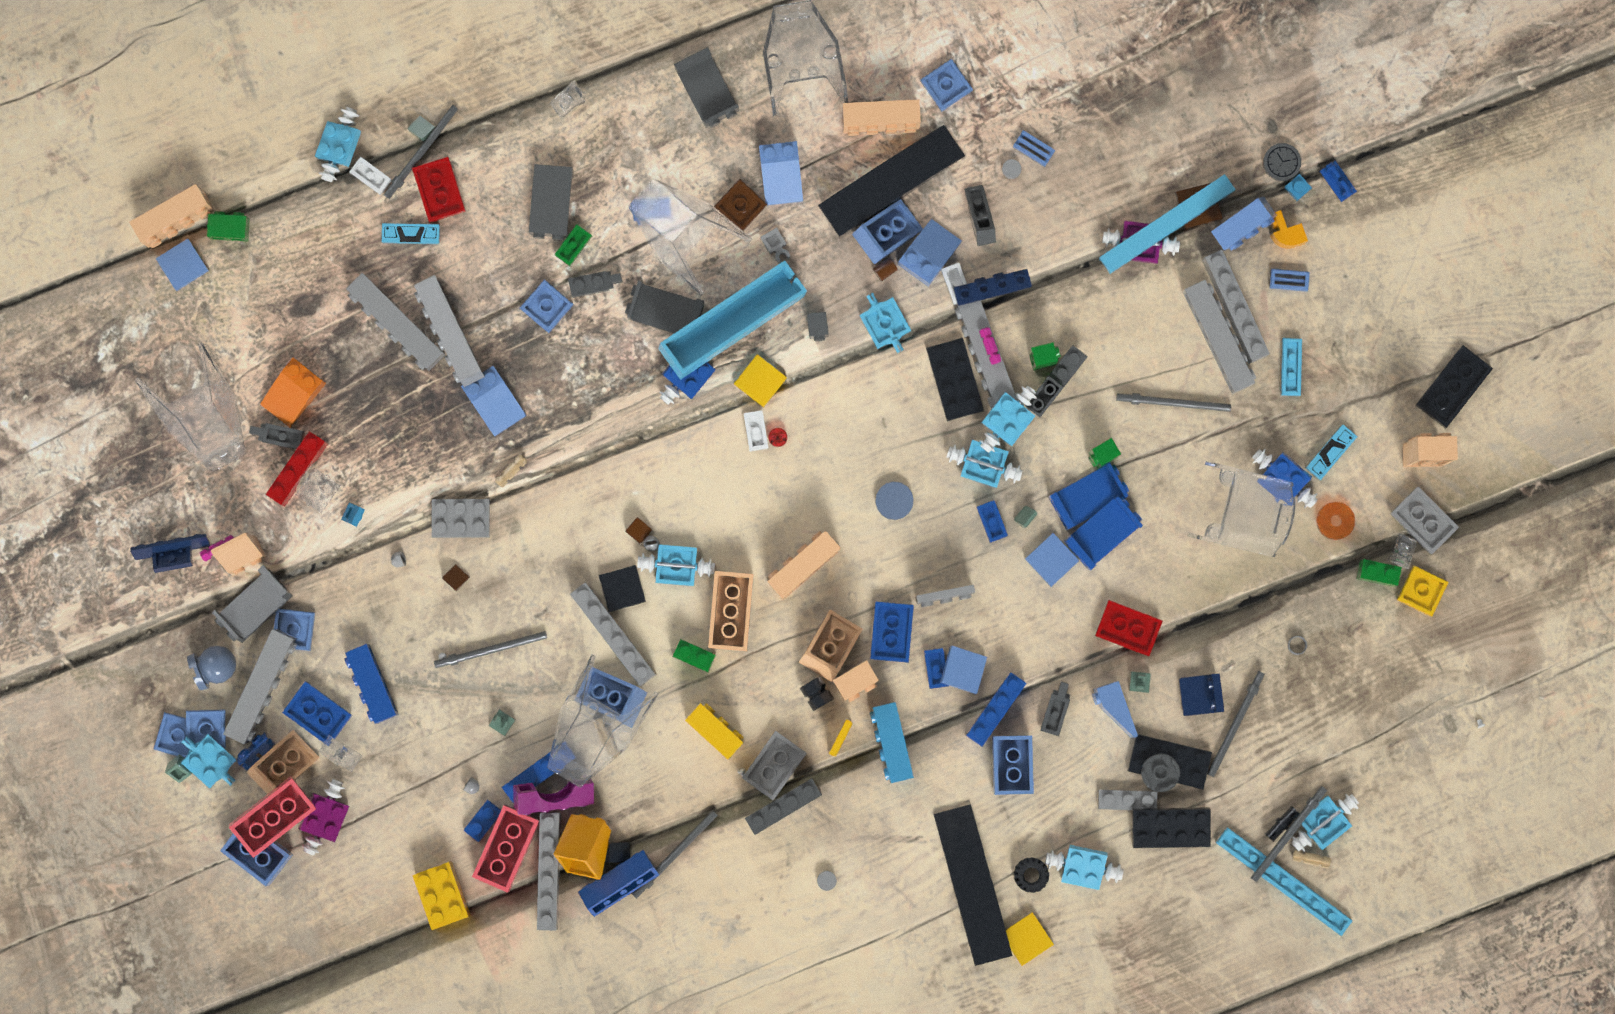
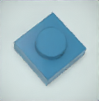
(1298, 187)
(353, 514)

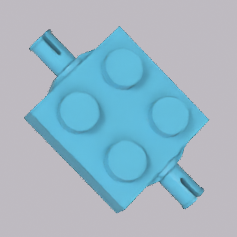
(885, 323)
(208, 761)

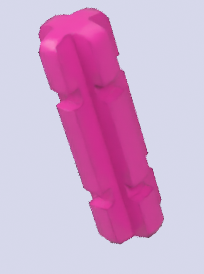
(990, 345)
(206, 554)

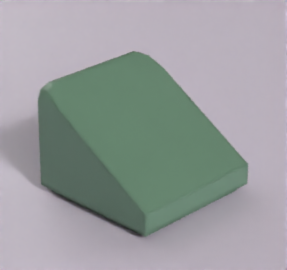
(421, 128)
(1025, 516)
(177, 770)

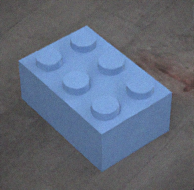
(1244, 224)
(1012, 765)
(262, 867)

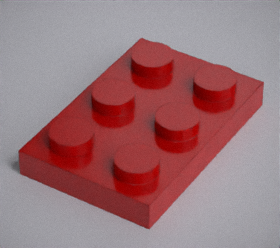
(438, 189)
(1128, 628)

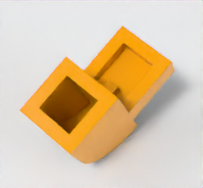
(1287, 237)

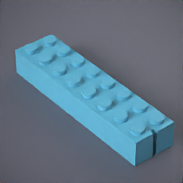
(732, 320)

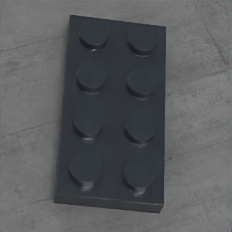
(954, 379)
(1191, 761)
(1171, 827)

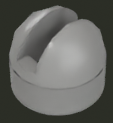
(652, 547)
(398, 559)
(471, 786)

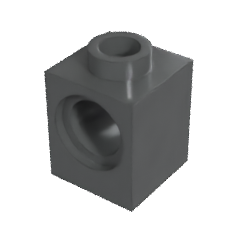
(817, 326)

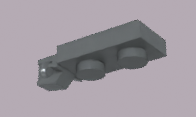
(593, 283)
(278, 435)
(1056, 710)

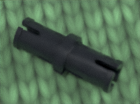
(1282, 823)

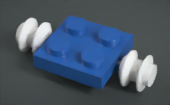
(688, 385)
(1288, 470)

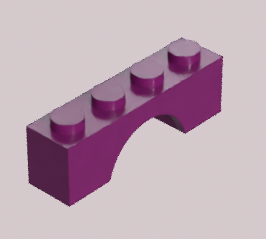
(530, 800)

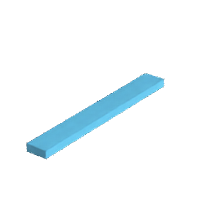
(1167, 224)
(1285, 882)

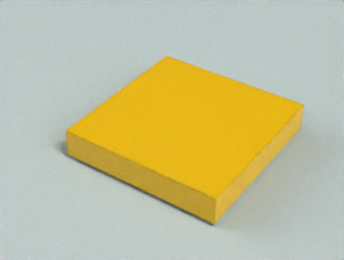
(760, 381)
(1422, 590)
(840, 738)
(1028, 939)

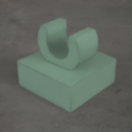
(1139, 682)
(502, 722)

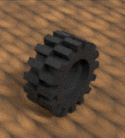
(1035, 886)

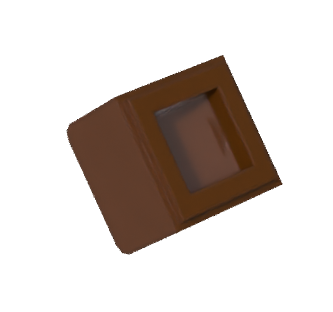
(638, 530)
(455, 577)

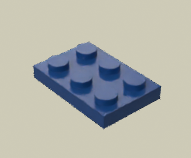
(892, 632)
(317, 713)

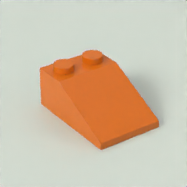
(292, 392)

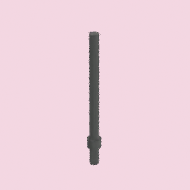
(398, 181)
(1136, 399)
(454, 659)
(1253, 690)
(1312, 803)
(677, 851)

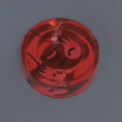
(777, 437)

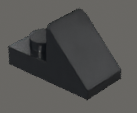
(618, 852)

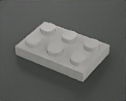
(460, 518)
(1424, 520)
(945, 596)
(774, 765)

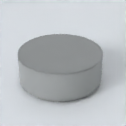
(1011, 169)
(826, 880)

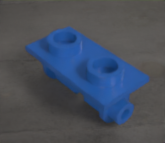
(1338, 181)
(259, 745)

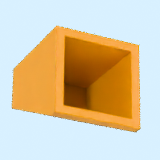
(583, 846)

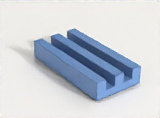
(1020, 140)
(1289, 280)

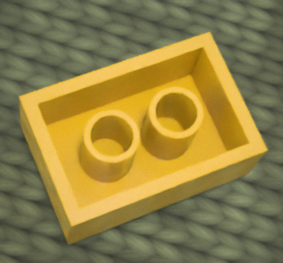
(715, 730)
(441, 895)

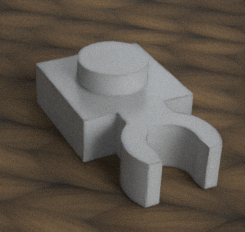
(774, 242)

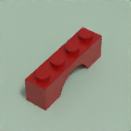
(289, 478)

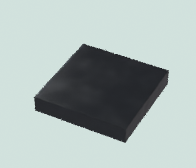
(622, 588)

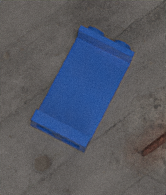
(1088, 495)
(1103, 532)

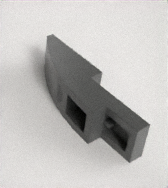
(1057, 380)

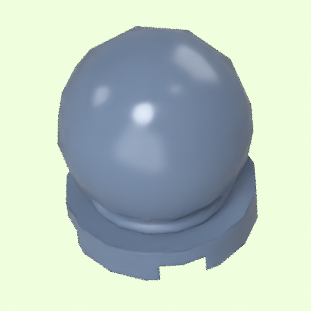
(214, 666)

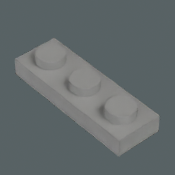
(1126, 799)

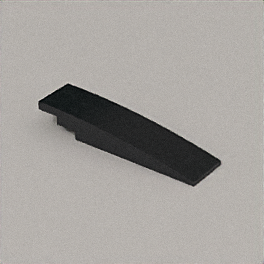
(891, 181)
(972, 885)

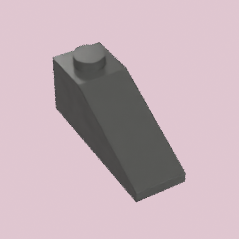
(980, 215)

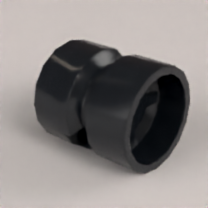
(816, 693)

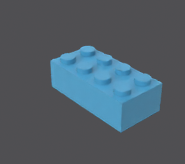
(892, 741)

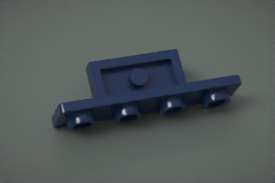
(992, 287)
(171, 553)

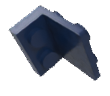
(1201, 694)

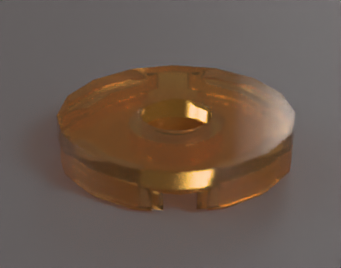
(1324, 521)

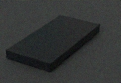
(1454, 386)

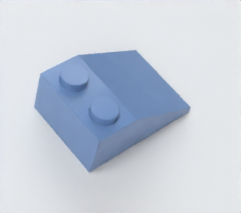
(781, 173)
(887, 231)
(929, 252)
(494, 401)
(615, 692)
(1112, 702)

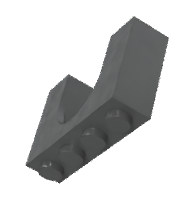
(783, 806)

